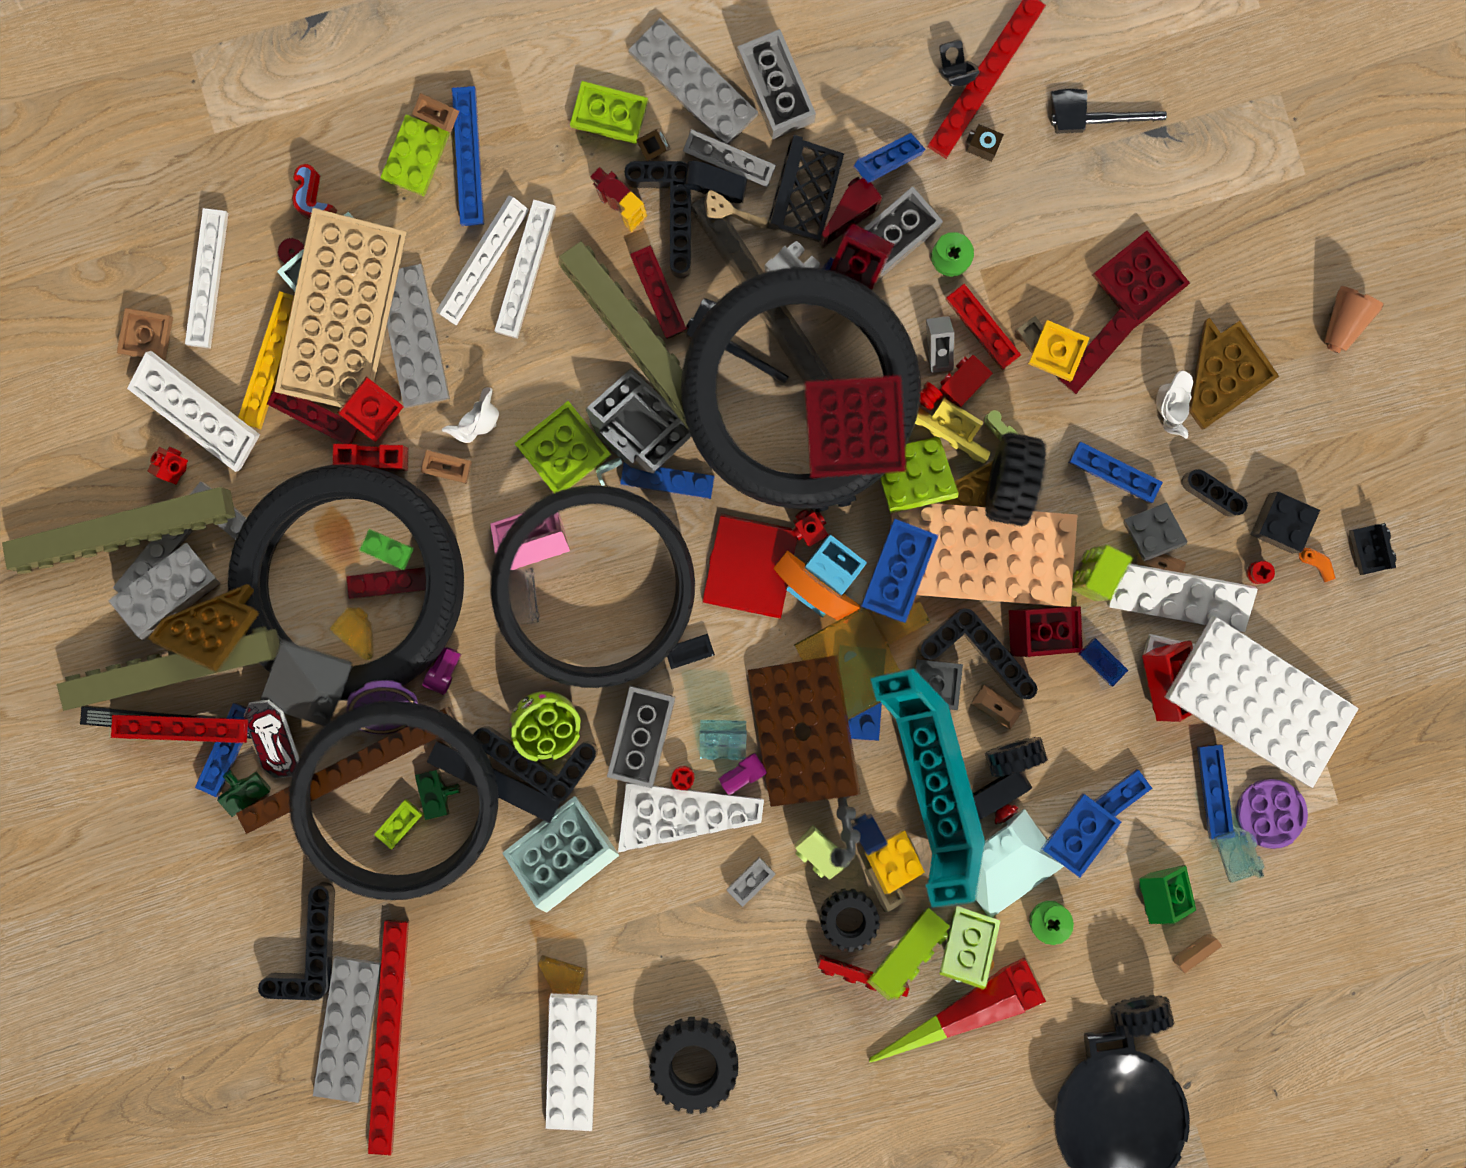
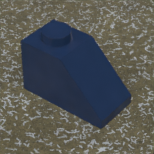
(870, 834)

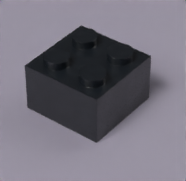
(1285, 522)

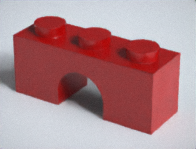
(382, 457)

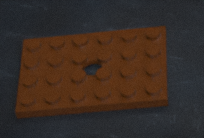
(810, 695)

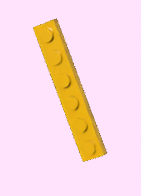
(267, 364)

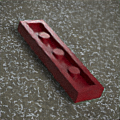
(658, 292)
(1100, 349)
(314, 416)
(386, 583)

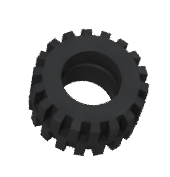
(855, 938)

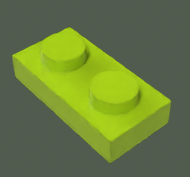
(398, 824)

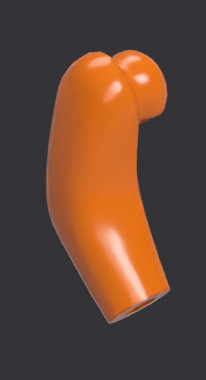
(1319, 561)

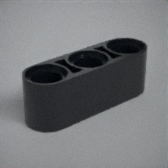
(705, 177)
(1225, 493)
(1000, 793)

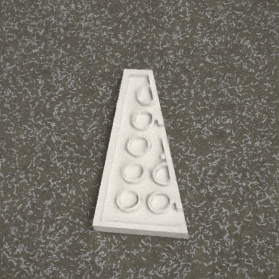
(674, 814)

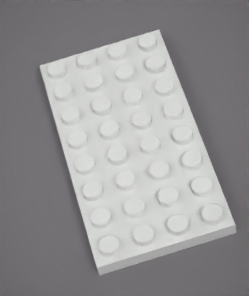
(1261, 702)

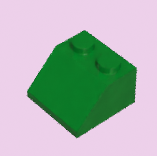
(1167, 895)

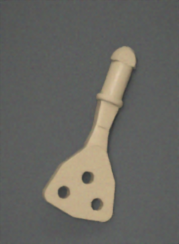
(727, 209)

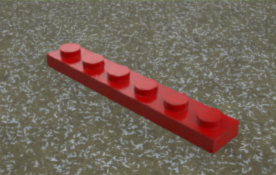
(179, 728)

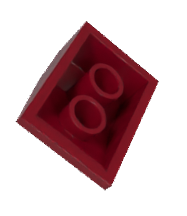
(856, 204)
(862, 256)
(1045, 631)

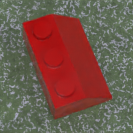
(1161, 669)

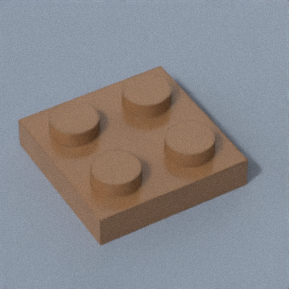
(144, 333)

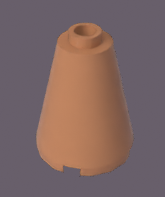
(1350, 318)

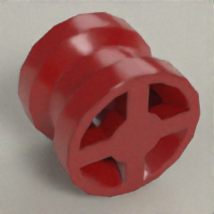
(930, 395)
(1254, 572)
(680, 780)

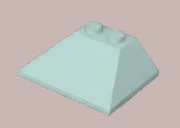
(1013, 864)

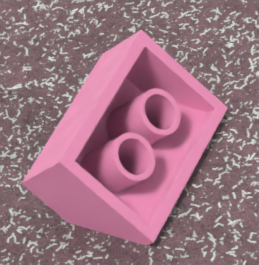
(542, 543)

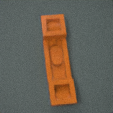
(813, 589)

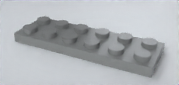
(693, 82)
(416, 341)
(347, 1029)

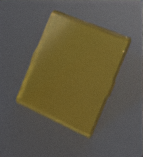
(859, 653)

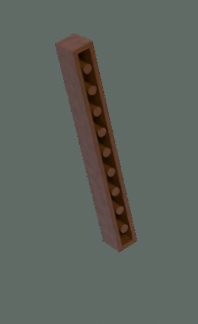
(339, 774)

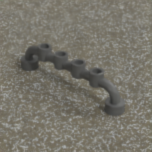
(840, 856)

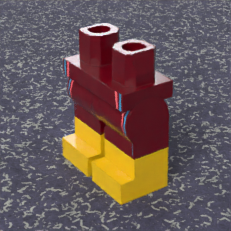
(619, 198)

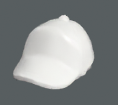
(1173, 403)
(477, 421)

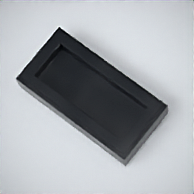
(690, 651)

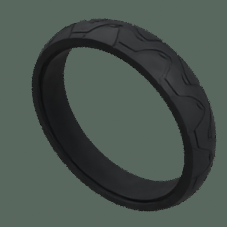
(604, 675)
(384, 885)

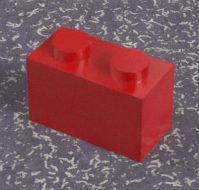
(965, 381)

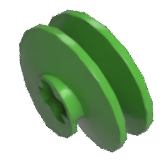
(955, 243)
(1059, 914)

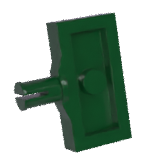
(242, 792)
(434, 794)

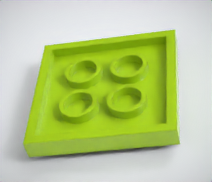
(563, 448)
(925, 480)

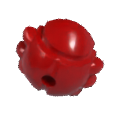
(1005, 813)

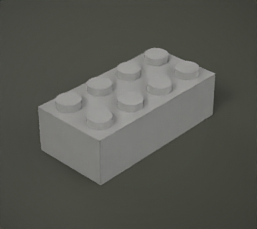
(776, 84)
(906, 225)
(164, 591)
(641, 736)

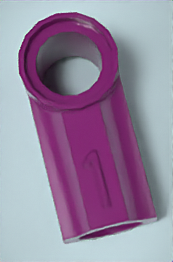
(439, 677)
(747, 771)

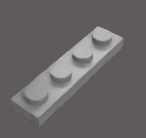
(729, 158)

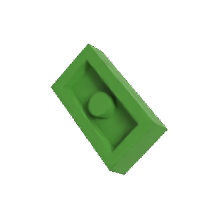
(386, 549)

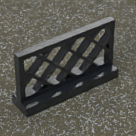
(787, 181)

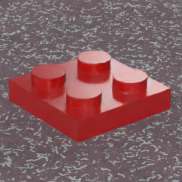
(370, 409)

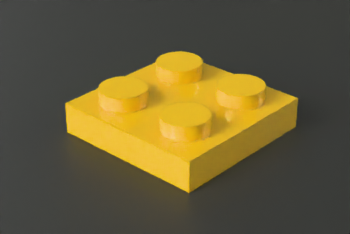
(1058, 350)
(895, 863)

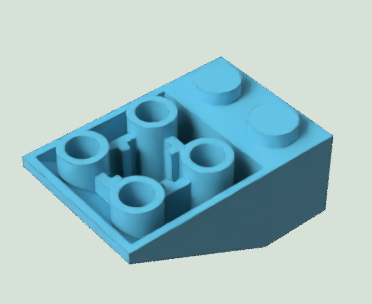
(834, 566)

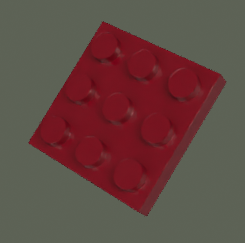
(1141, 278)

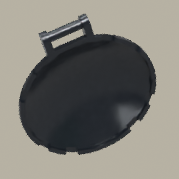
(1120, 1110)

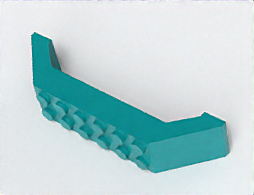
(939, 785)

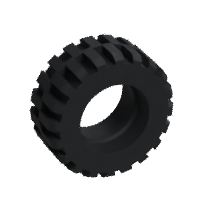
(1015, 479)
(690, 1095)

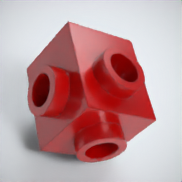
(167, 464)
(815, 532)

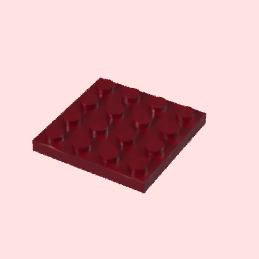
(855, 426)

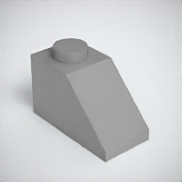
(940, 344)

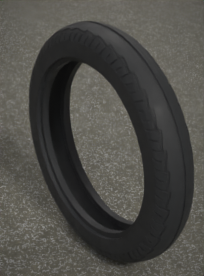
(726, 318)
(427, 524)

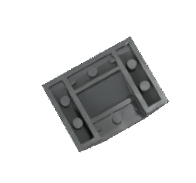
(637, 423)
(306, 682)

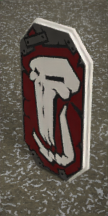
(271, 738)

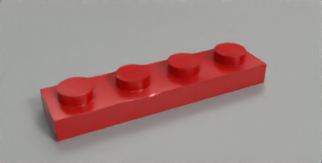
(983, 327)
(849, 972)

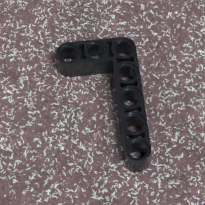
(677, 208)
(983, 649)
(529, 774)
(313, 951)

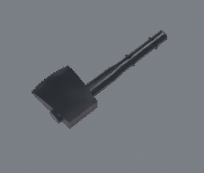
(1071, 114)
(732, 347)

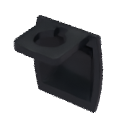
(961, 71)

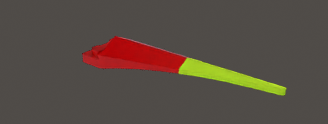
(1006, 995)

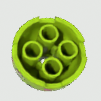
(544, 726)

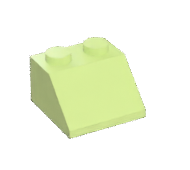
(817, 849)

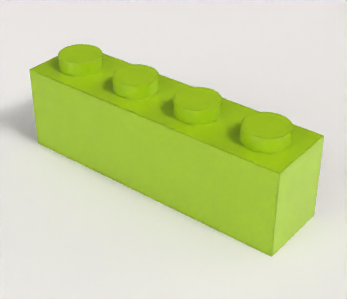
(908, 954)

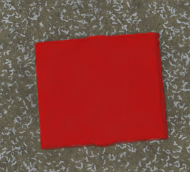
(744, 564)

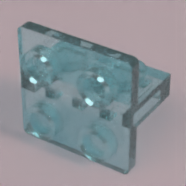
(723, 739)
(1239, 855)

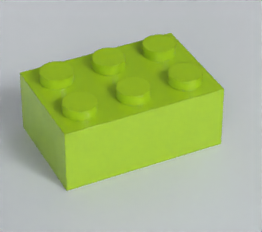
(1100, 572)

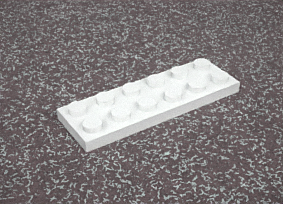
(193, 411)
(1184, 596)
(571, 1061)

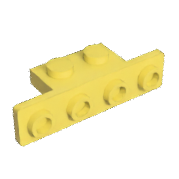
(956, 427)

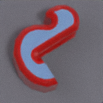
(306, 193)

